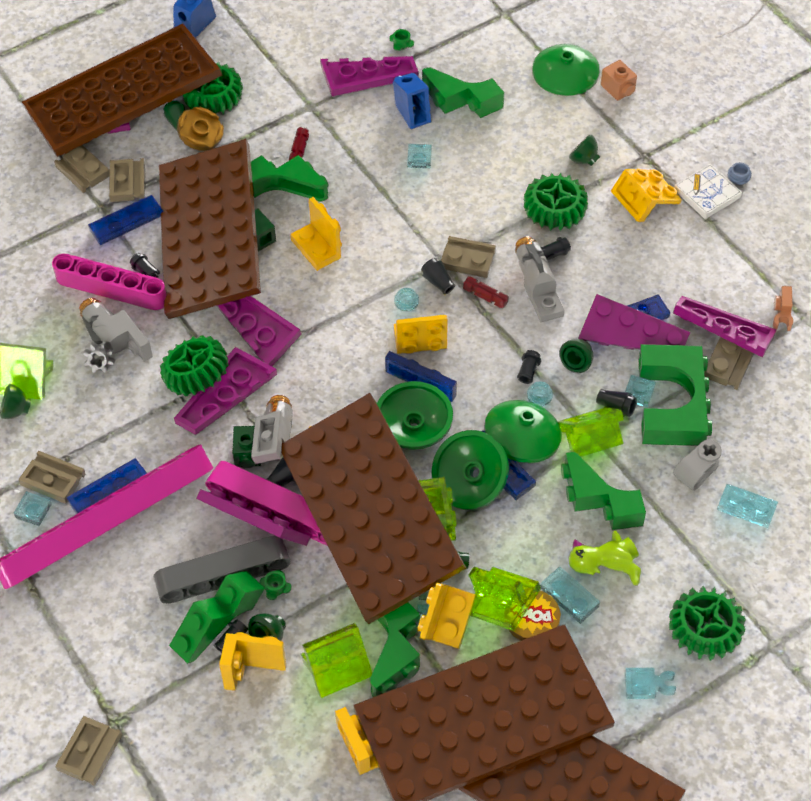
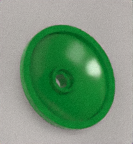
(565, 69)
(420, 405)
(524, 430)
(460, 457)

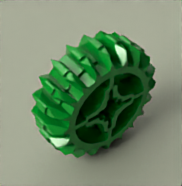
(215, 94)
(569, 198)
(194, 365)
(714, 637)

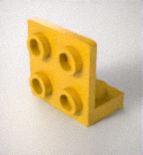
(643, 189)
(320, 238)
(421, 334)
(446, 615)
(243, 651)
(355, 741)

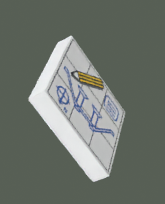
(708, 191)

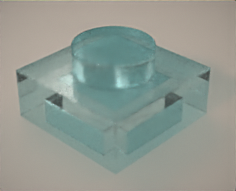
(419, 156)
(641, 389)
(32, 508)

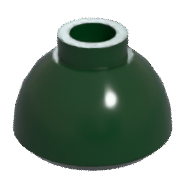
(586, 151)
(576, 355)
(14, 402)
(266, 625)

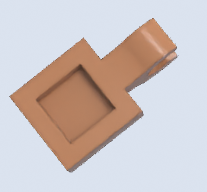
(783, 305)

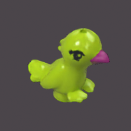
(614, 555)

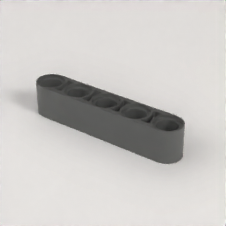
(209, 571)

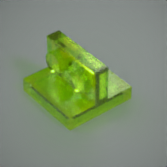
(24, 368)
(593, 431)
(502, 596)
(337, 660)

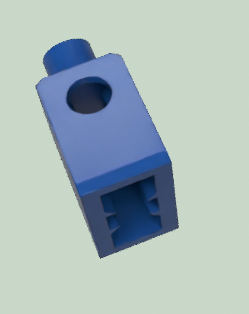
(193, 14)
(411, 92)

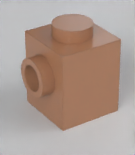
(618, 80)

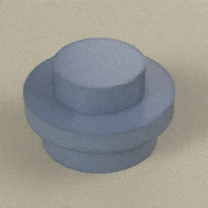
(739, 173)

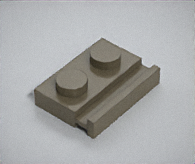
(82, 168)
(126, 180)
(468, 256)
(728, 363)
(51, 477)
(88, 750)

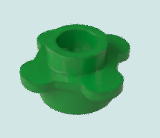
(401, 39)
(275, 577)

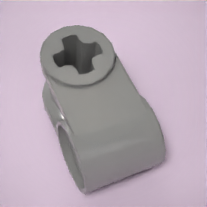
(698, 464)

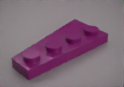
(355, 76)
(729, 326)
(625, 327)
(261, 328)
(242, 379)
(254, 517)

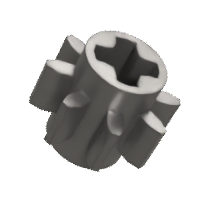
(97, 363)

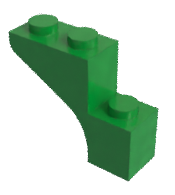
(452, 93)
(293, 177)
(590, 491)
(210, 616)
(398, 656)

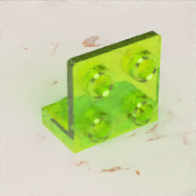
(441, 500)

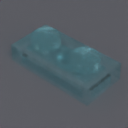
(747, 505)
(570, 595)

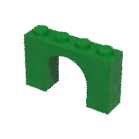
(685, 367)

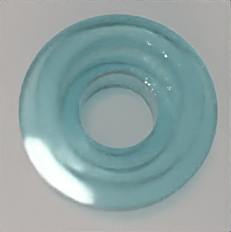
(406, 299)
(540, 388)

